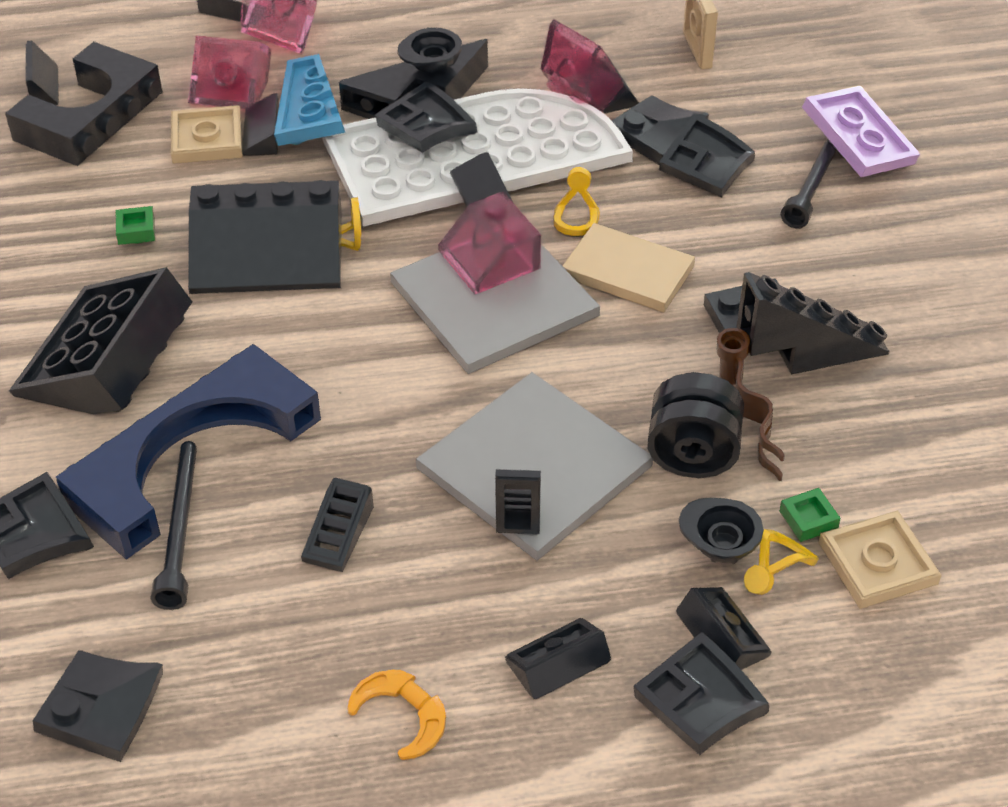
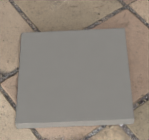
(498, 320)
(542, 431)

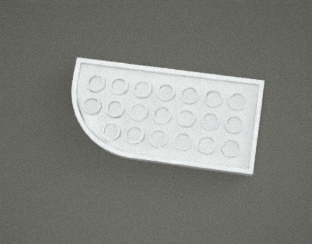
(527, 133)

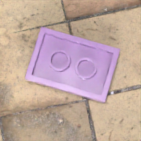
(860, 131)

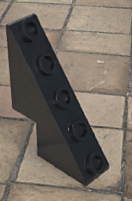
(378, 89)
(803, 329)

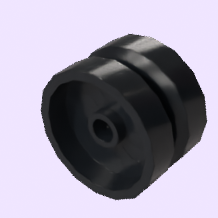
(696, 425)

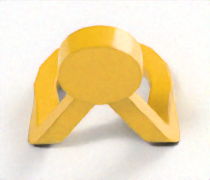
(578, 180)
(354, 223)
(760, 577)

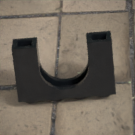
(79, 131)

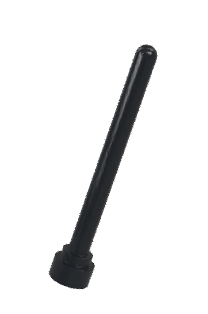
(798, 208)
(170, 586)

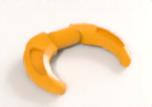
(396, 683)

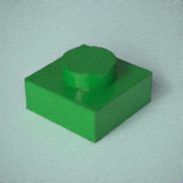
(135, 225)
(809, 514)

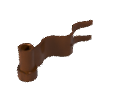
(732, 350)

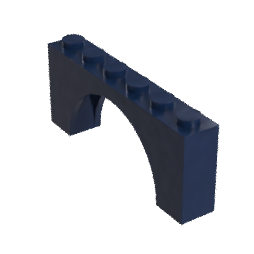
(110, 481)

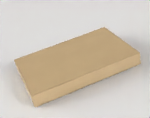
(629, 267)

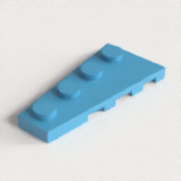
(306, 103)

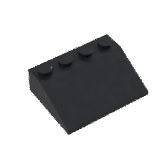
(264, 237)
(105, 343)

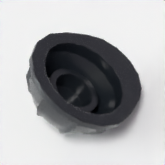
(430, 49)
(721, 528)

